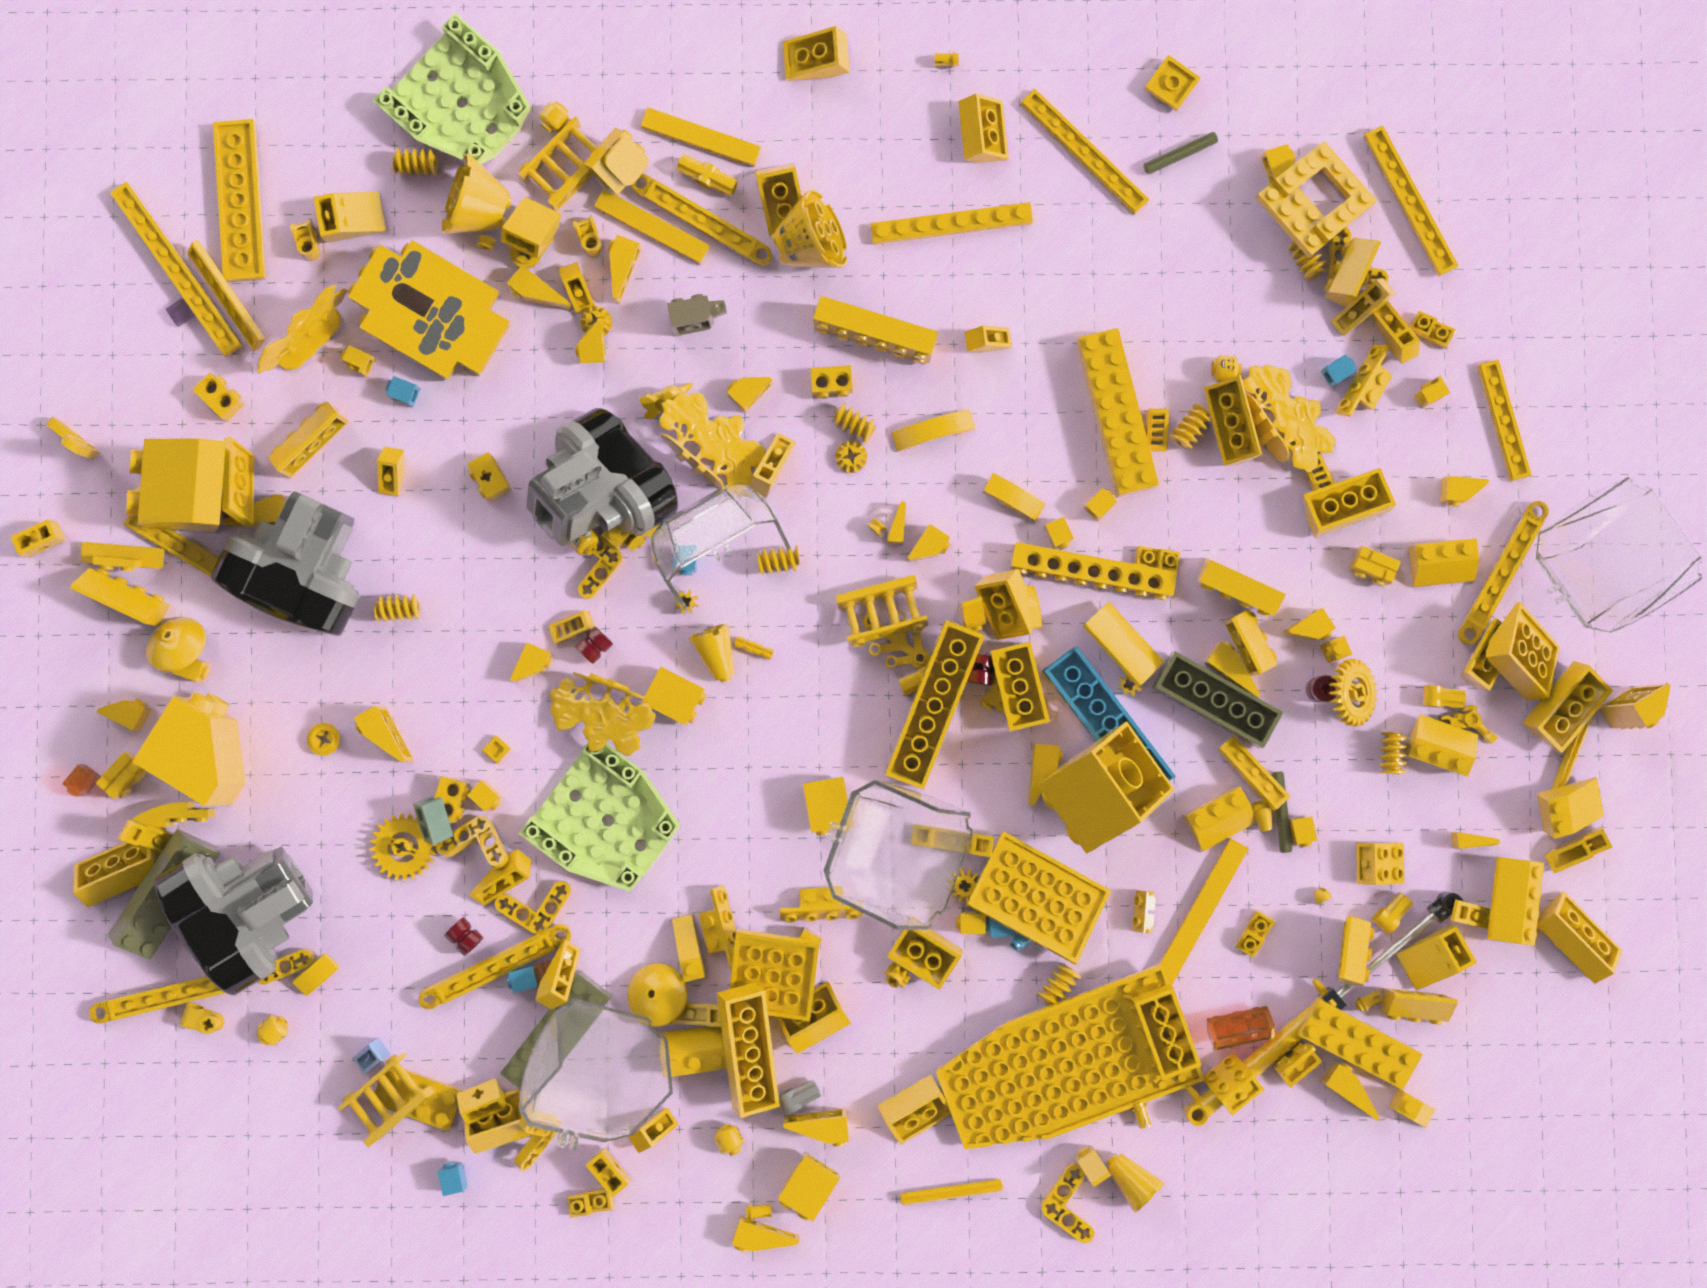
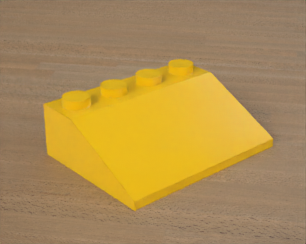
(1524, 654)

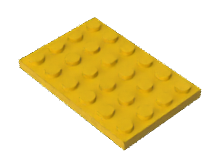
(1038, 897)

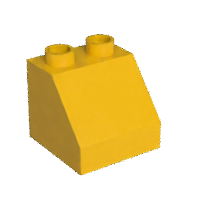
(178, 484)
(196, 750)
(1106, 788)

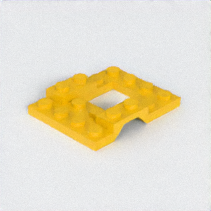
(1299, 215)

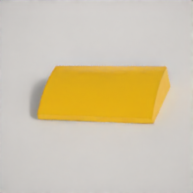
(1123, 644)

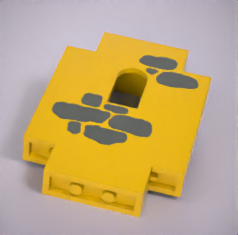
(456, 327)

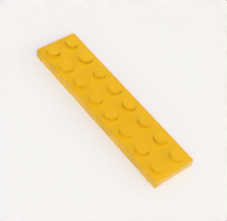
(239, 200)

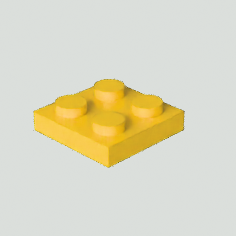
(1172, 83)

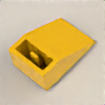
(349, 215)
(1436, 957)

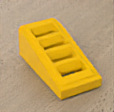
(1164, 430)
(1324, 471)
(896, 533)
(581, 618)
(1465, 840)

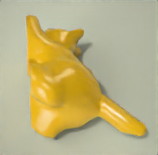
(653, 402)

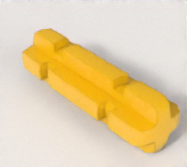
(754, 648)

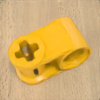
(588, 233)
(305, 236)
(198, 1018)

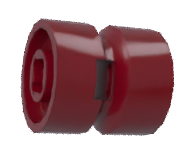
(593, 645)
(982, 676)
(1319, 688)
(463, 936)

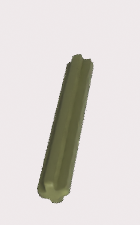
(1180, 153)
(1283, 819)

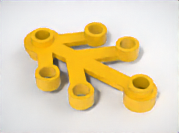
(900, 643)

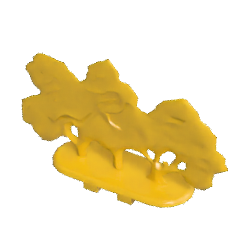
(305, 334)
(1292, 417)
(717, 440)
(603, 717)

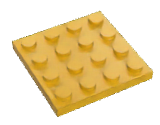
(781, 967)

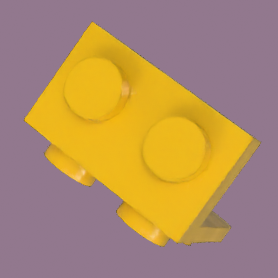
(1297, 1063)

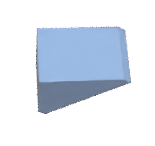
(371, 1056)

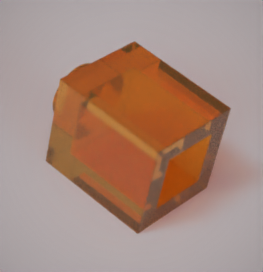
(81, 780)

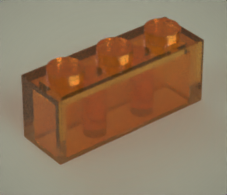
(1240, 1028)

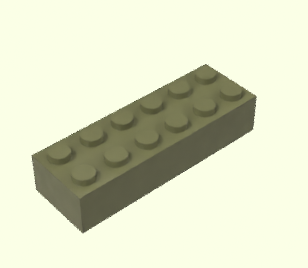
(1217, 700)
(142, 922)
(583, 989)

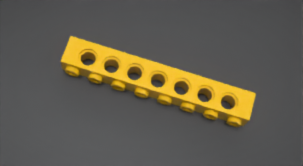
(1165, 578)

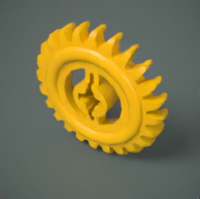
(1354, 692)
(383, 854)

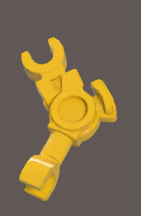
(993, 697)
(1472, 720)

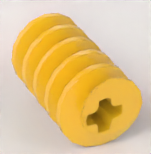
(414, 162)
(1310, 264)
(854, 422)
(1191, 426)
(778, 560)
(397, 608)
(1393, 753)
(1059, 984)

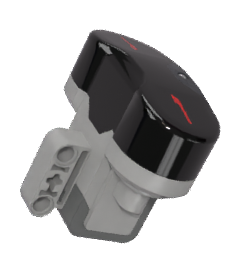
(599, 480)
(293, 566)
(233, 913)

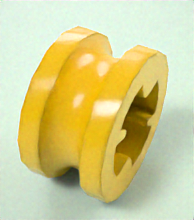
(486, 242)
(876, 526)

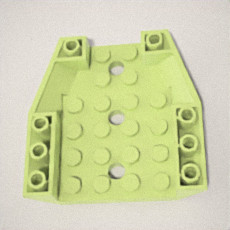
(466, 70)
(576, 833)

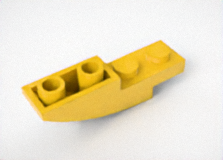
(167, 814)

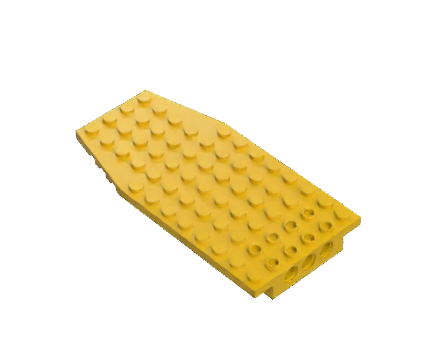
(1072, 1063)

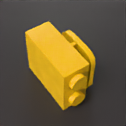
(617, 161)
(531, 228)
(674, 696)
(825, 803)
(808, 1187)

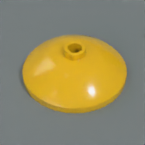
(175, 644)
(669, 993)

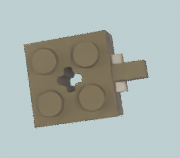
(694, 314)

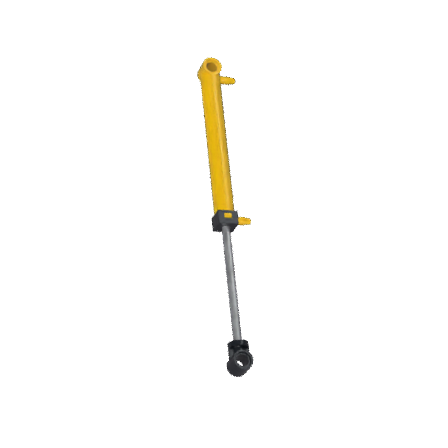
(1288, 1037)

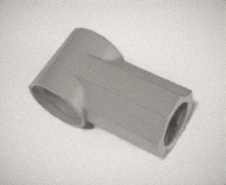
(794, 1099)

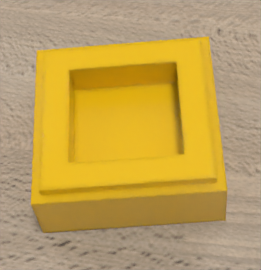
(496, 749)

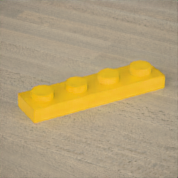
(1254, 773)

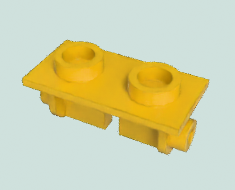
(1142, 921)

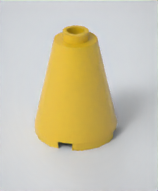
(715, 651)
(1133, 1181)

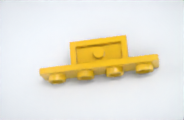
(1367, 384)
(121, 556)
(816, 905)
(719, 925)

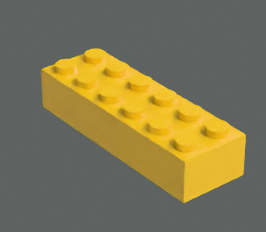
(874, 330)
(748, 1049)

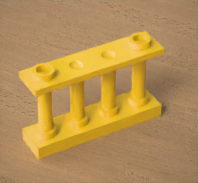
(571, 183)
(886, 591)
(404, 1107)

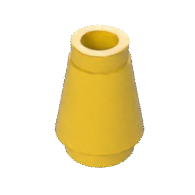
(1262, 815)

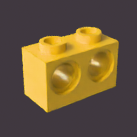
(831, 375)
(216, 399)
(454, 801)

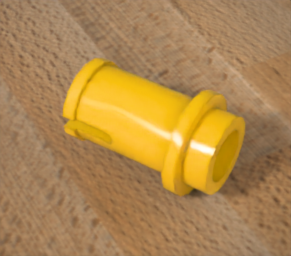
(947, 59)
(1367, 1001)
(1141, 1115)
(758, 1211)

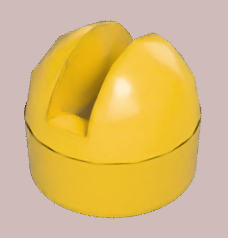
(1321, 895)

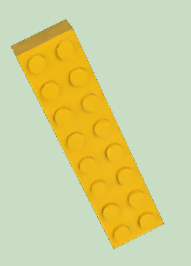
(1117, 412)
(934, 704)

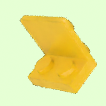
(1380, 863)
(1233, 1083)

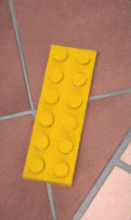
(1359, 1043)

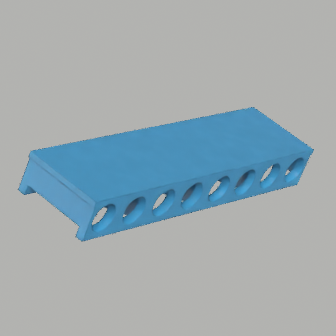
(1094, 701)

